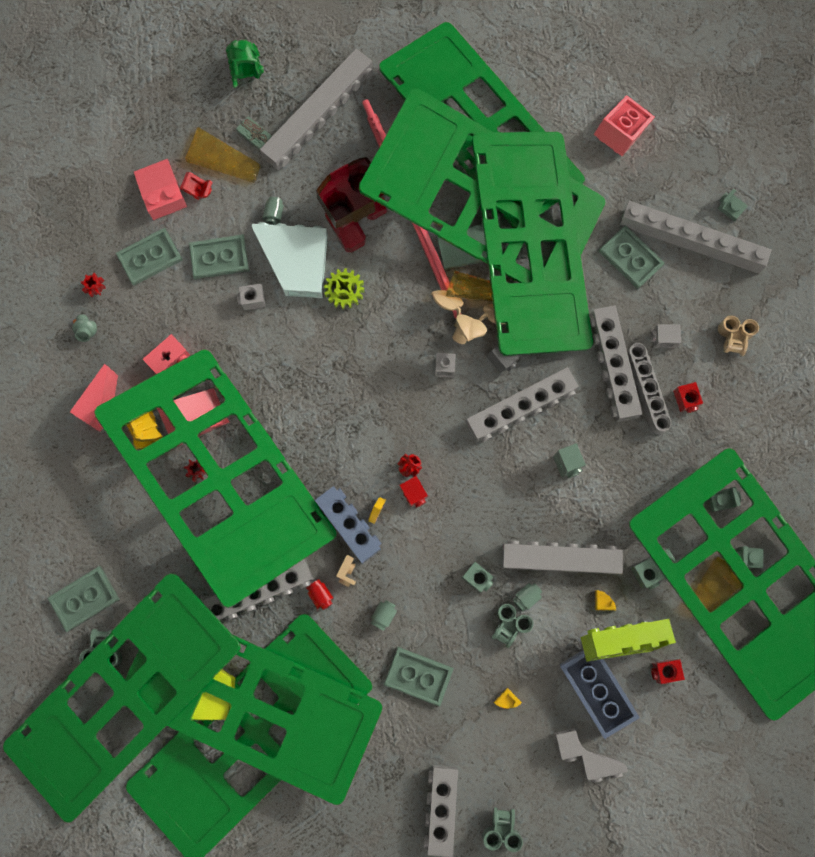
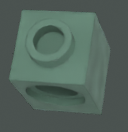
(469, 578)

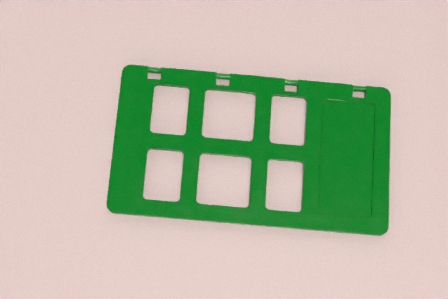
(421, 156)
(259, 537)
(780, 660)

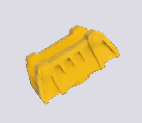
(144, 431)

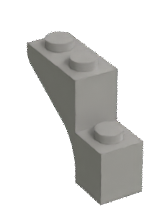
(593, 765)

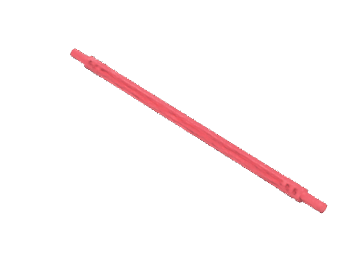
(422, 234)

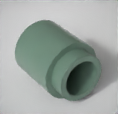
(273, 211)
(527, 597)
(383, 615)

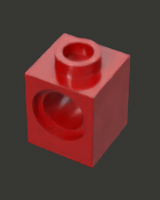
(692, 391)
(414, 492)
(676, 671)

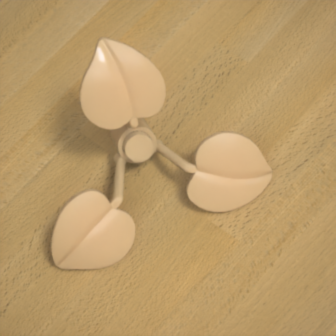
(466, 326)

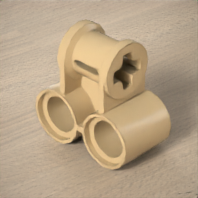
(737, 338)

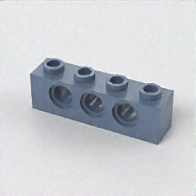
(327, 502)

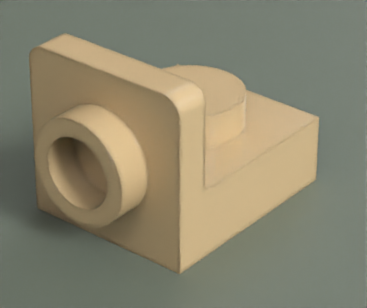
(346, 568)

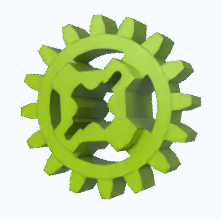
(338, 294)

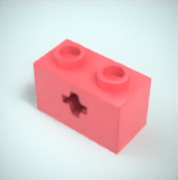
(169, 347)

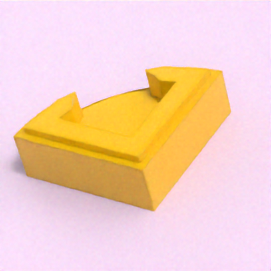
(377, 508)
(603, 601)
(507, 700)

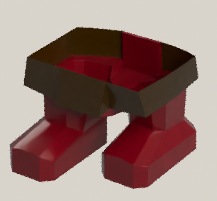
(346, 205)

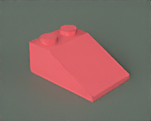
(623, 125)
(159, 189)
(98, 392)
(193, 407)

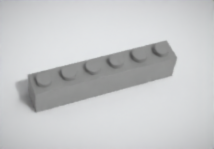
(562, 558)

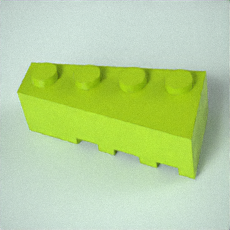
(627, 640)

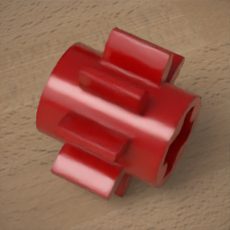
(91, 287)
(193, 465)
(409, 465)

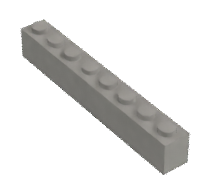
(317, 110)
(695, 237)

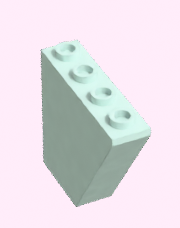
(295, 256)

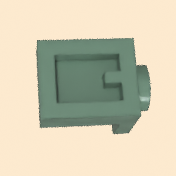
(731, 205)
(725, 499)
(751, 556)

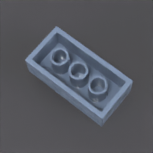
(599, 693)

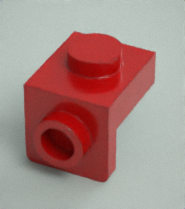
(196, 186)

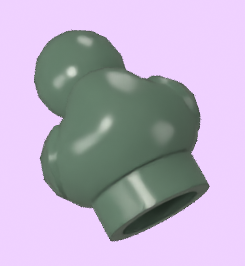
(84, 328)

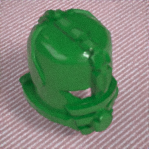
(240, 59)

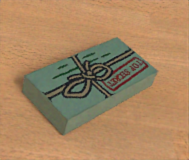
(253, 133)

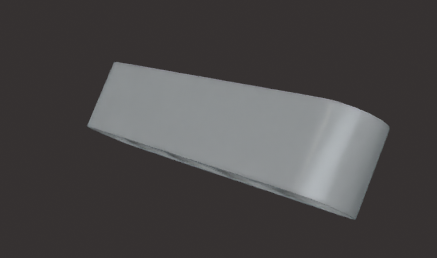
(645, 397)

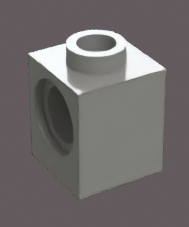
(257, 302)
(666, 336)
(445, 365)

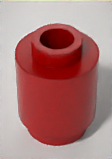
(320, 595)

